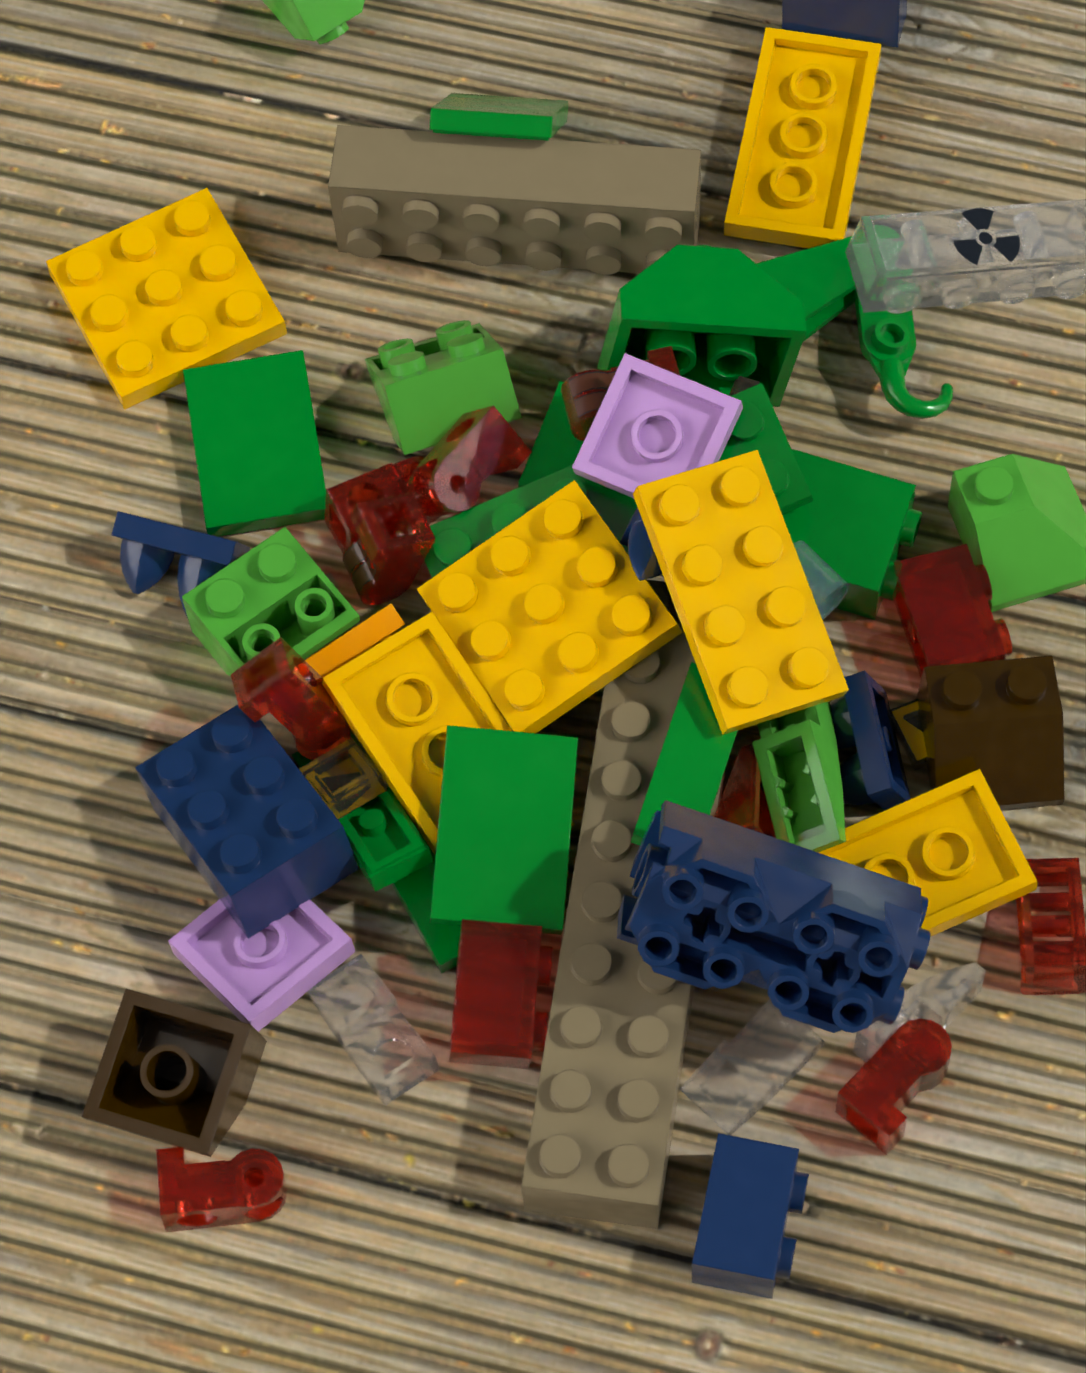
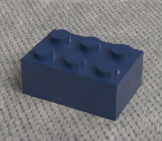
(247, 819)

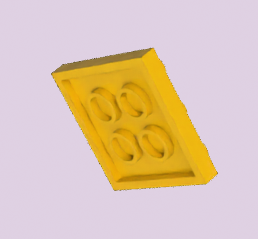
(166, 297)
(549, 610)

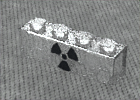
(969, 256)

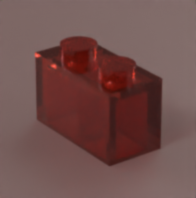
(947, 609)
(497, 994)

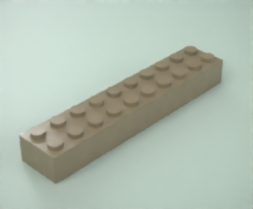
(613, 1022)

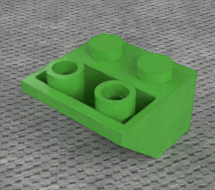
(438, 380)
(265, 597)

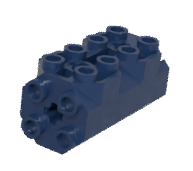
(765, 912)

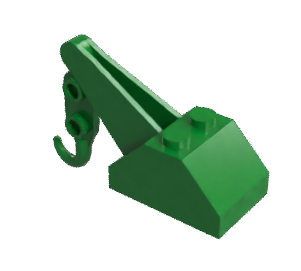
(752, 317)

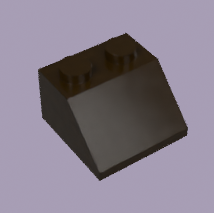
(997, 721)
(174, 1073)

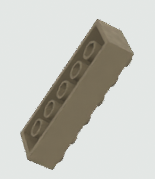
(511, 199)

